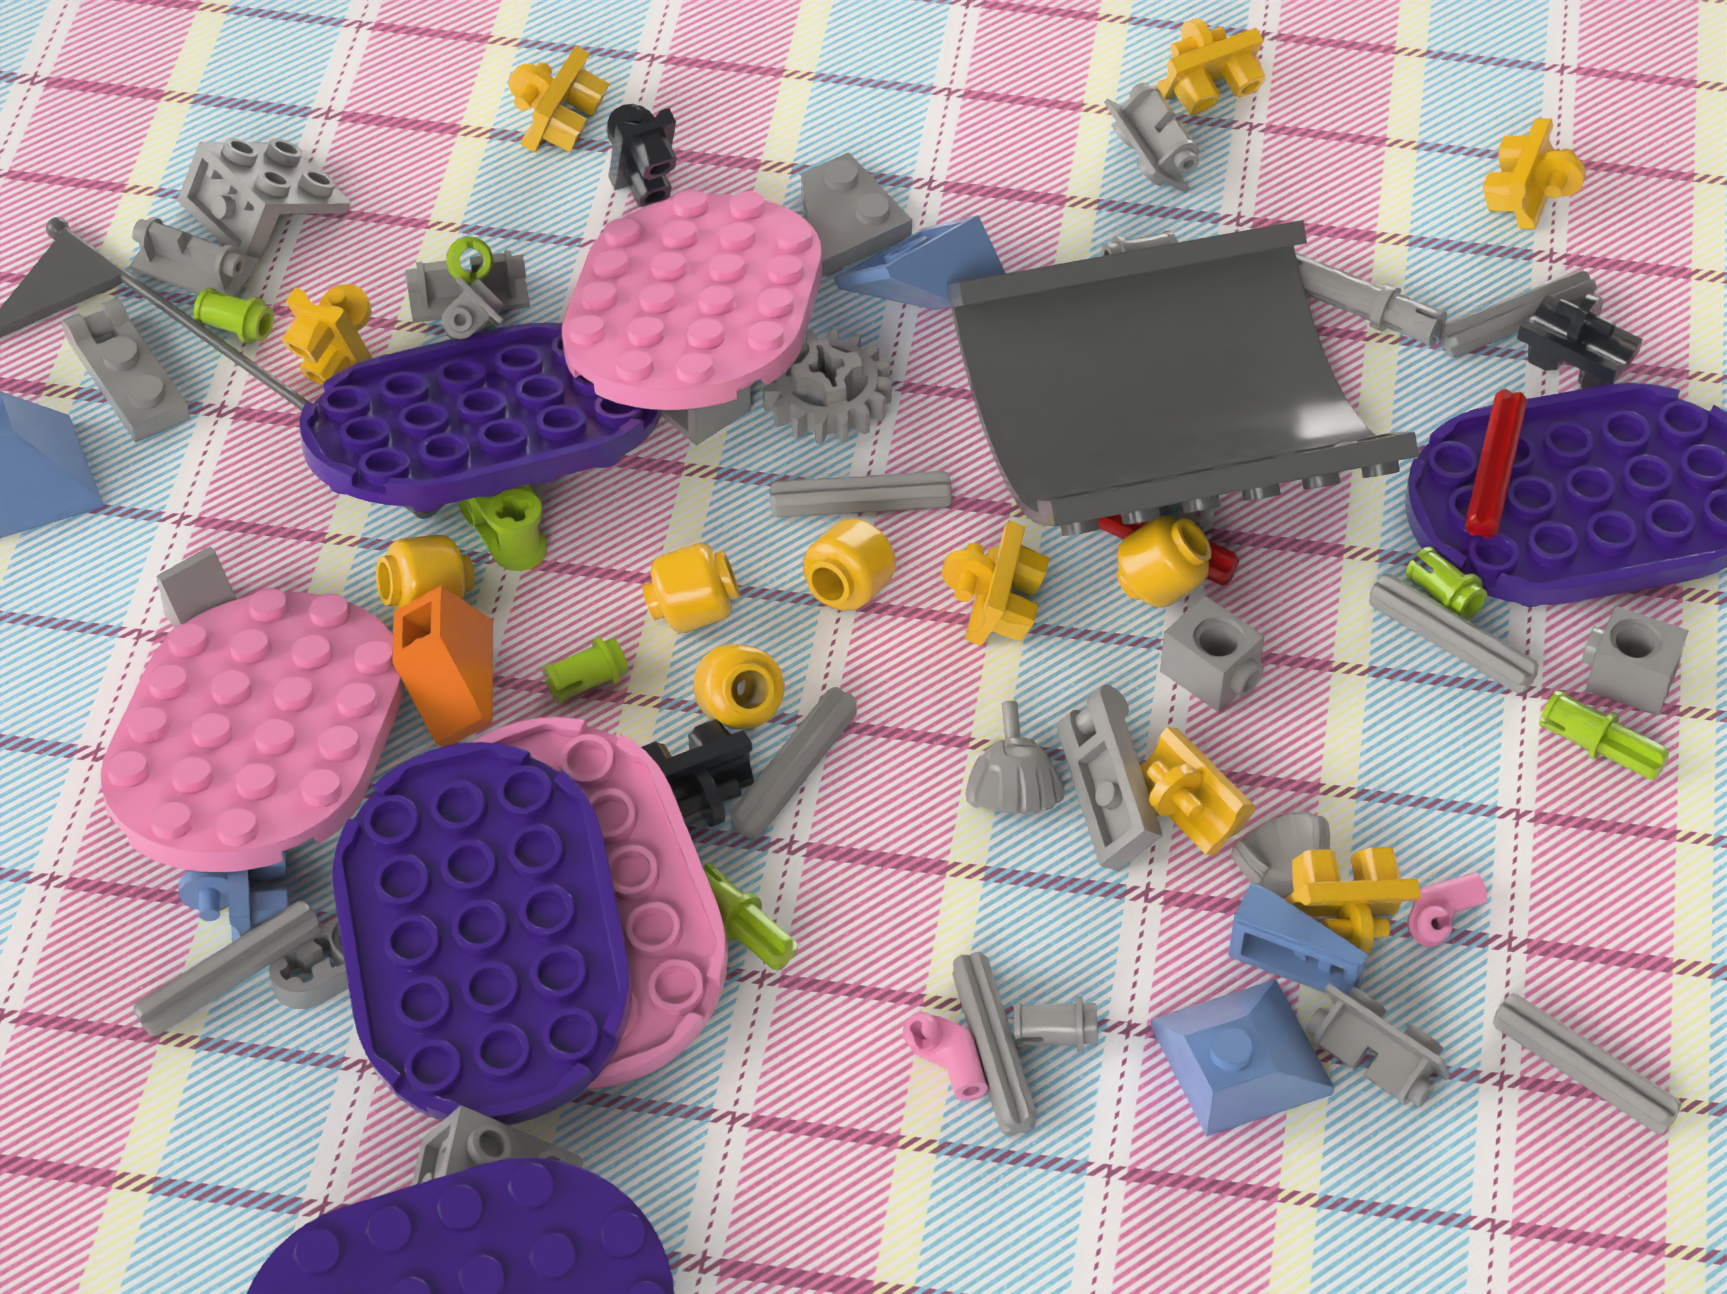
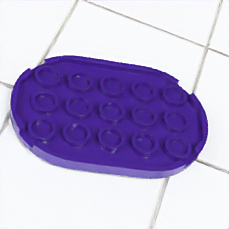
(464, 421)
(1601, 498)
(481, 934)
(478, 1231)

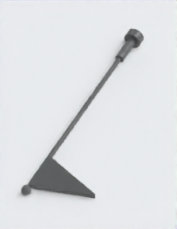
(76, 271)

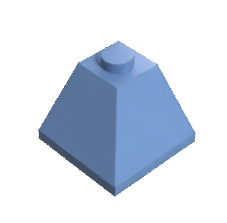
(924, 264)
(41, 467)
(1241, 1057)

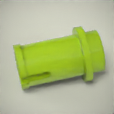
(456, 250)
(243, 317)
(1448, 584)
(586, 669)

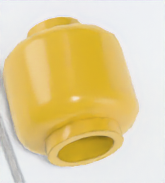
(1163, 560)
(420, 565)
(849, 565)
(691, 587)
(758, 691)

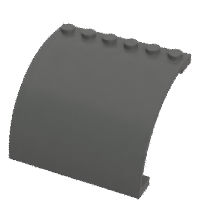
(1160, 381)

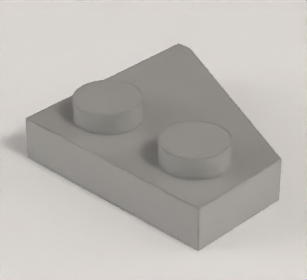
(850, 212)

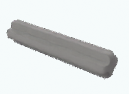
(1506, 316)
(860, 494)
(1453, 633)
(793, 763)
(227, 968)
(995, 1044)
(1587, 1063)

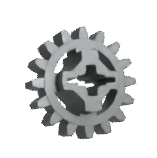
(830, 388)

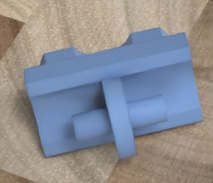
(247, 907)

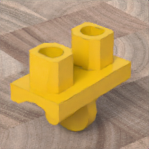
(1208, 57)
(538, 90)
(1532, 174)
(328, 332)
(990, 581)
(1194, 792)
(1373, 893)

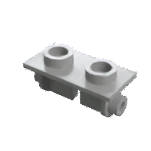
(1163, 152)
(188, 259)
(434, 288)
(471, 310)
(1402, 1058)

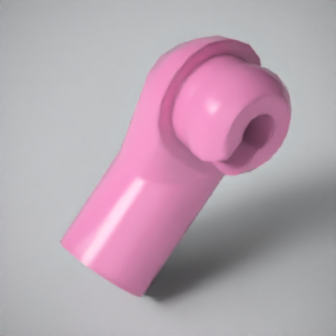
(1434, 912)
(950, 1048)

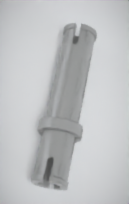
(1375, 303)

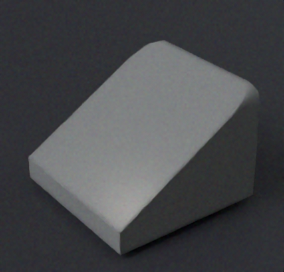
(194, 587)

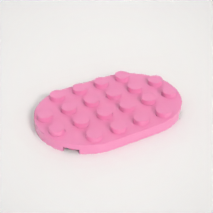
(693, 300)
(252, 731)
(659, 884)

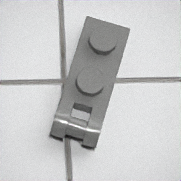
(126, 371)
(1109, 779)

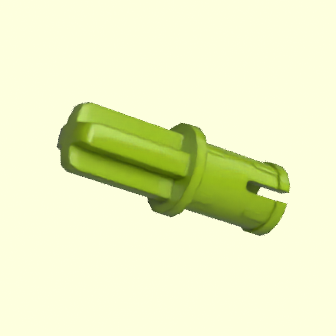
(1603, 735)
(747, 923)

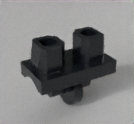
(642, 152)
(1579, 337)
(708, 772)

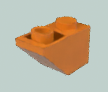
(446, 663)

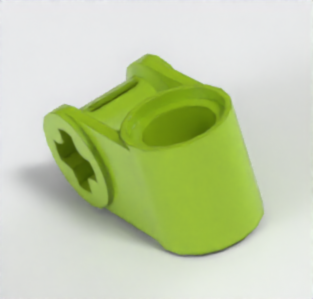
(509, 527)

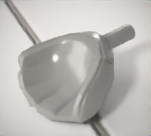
(1014, 773)
(1268, 851)

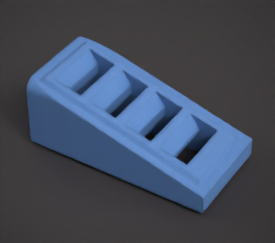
(1293, 944)

